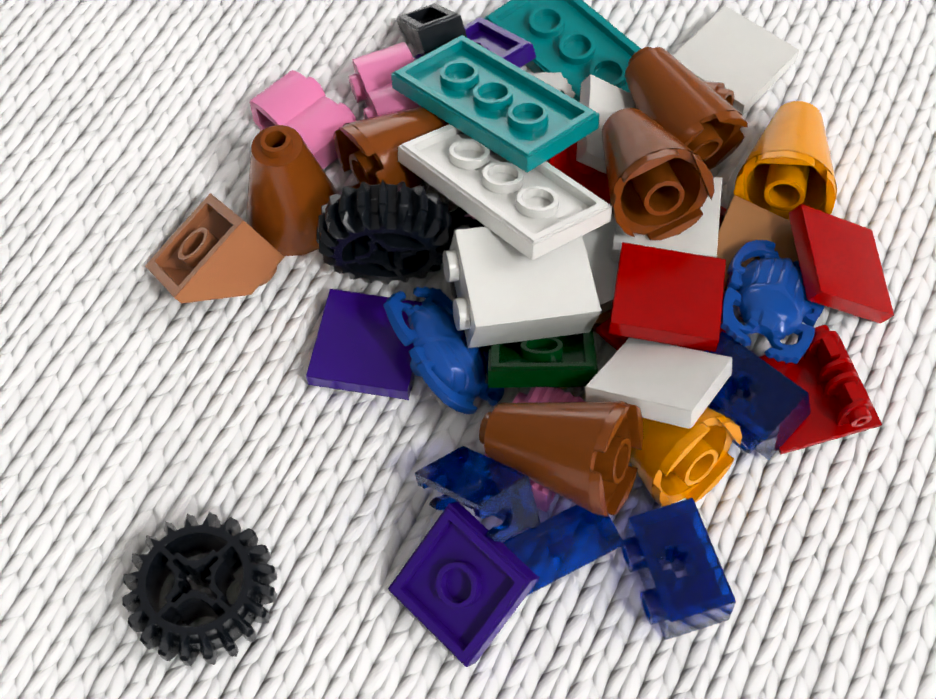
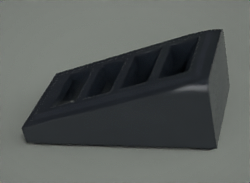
(431, 27)

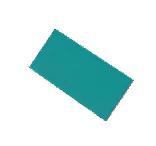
(568, 40)
(495, 102)

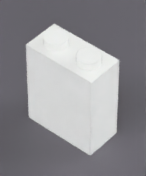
(518, 299)

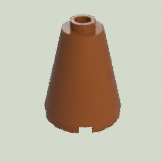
(684, 105)
(373, 143)
(652, 177)
(286, 191)
(569, 448)

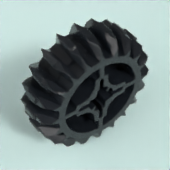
(384, 232)
(227, 553)

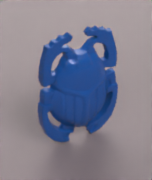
(769, 301)
(441, 351)

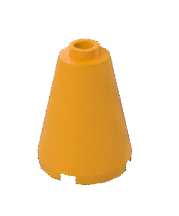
(790, 163)
(682, 460)

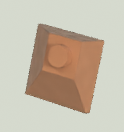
(214, 256)

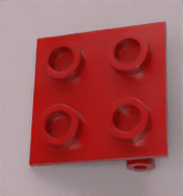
(834, 389)

